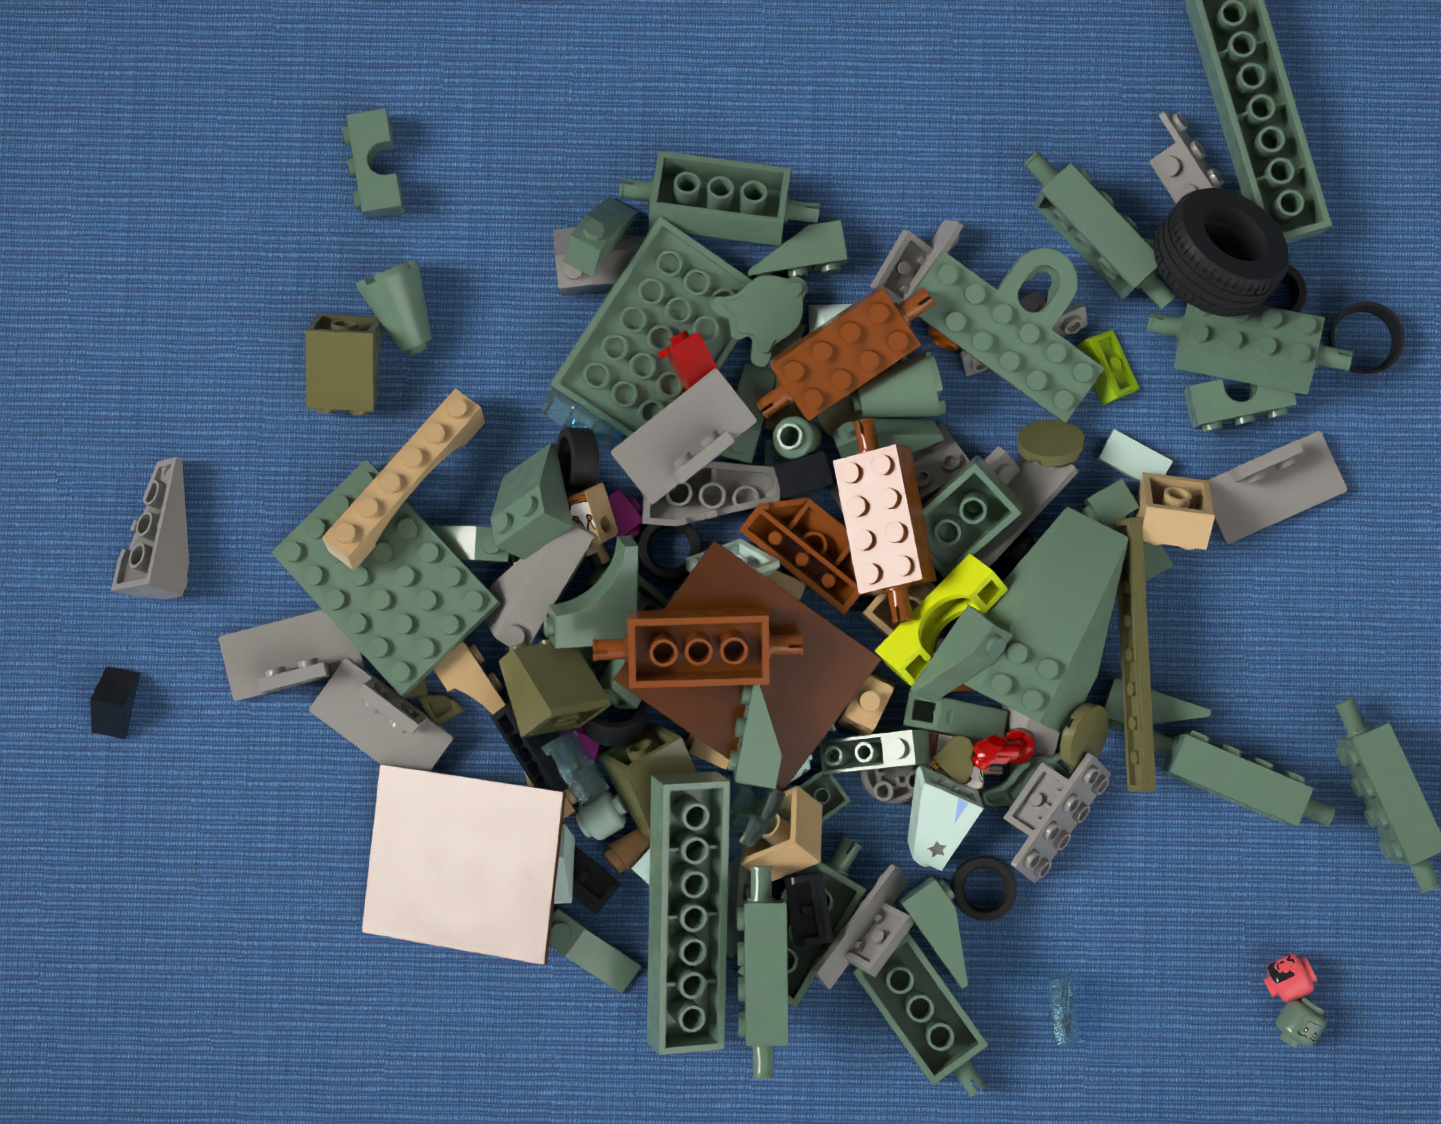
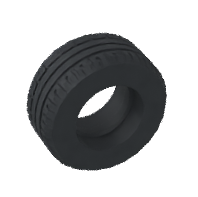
(1221, 252)

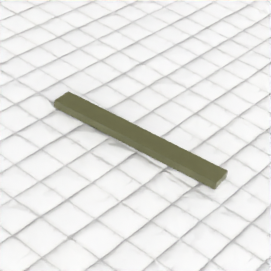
(1135, 661)

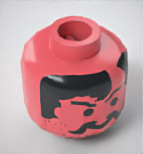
(1290, 978)

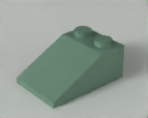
(531, 505)
(968, 514)
(937, 921)

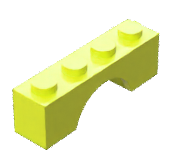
(913, 641)

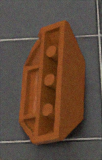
(808, 545)

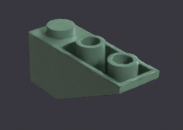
(811, 249)
(954, 717)
(758, 751)
(875, 752)

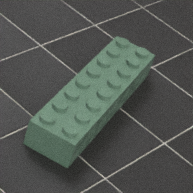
(1259, 114)
(688, 912)

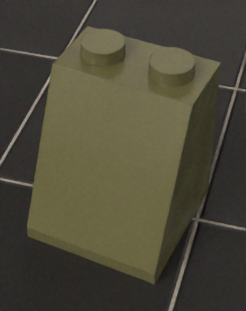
(343, 363)
(551, 688)
(632, 765)

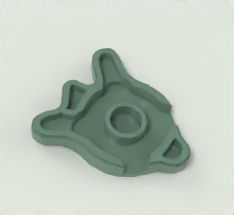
(764, 312)
(1007, 791)

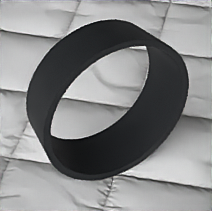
(1391, 321)

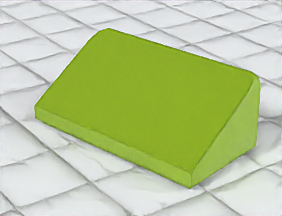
(1117, 377)

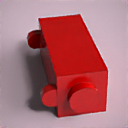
(688, 357)

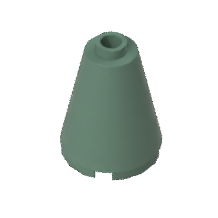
(399, 305)
(903, 390)

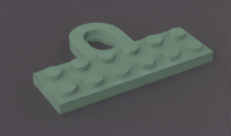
(1005, 336)

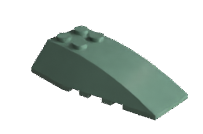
(1058, 620)

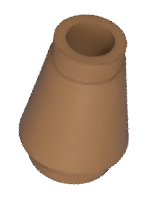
(626, 850)

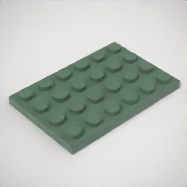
(659, 293)
(405, 598)

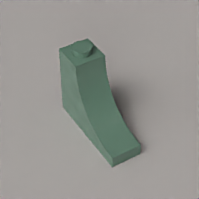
(601, 609)

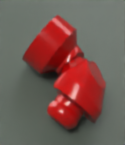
(1015, 747)

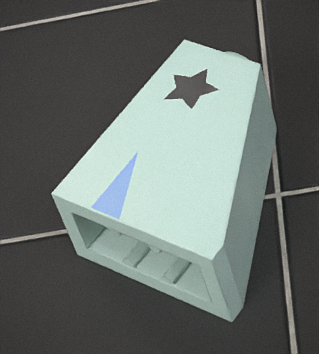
(940, 817)

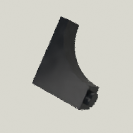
(539, 768)

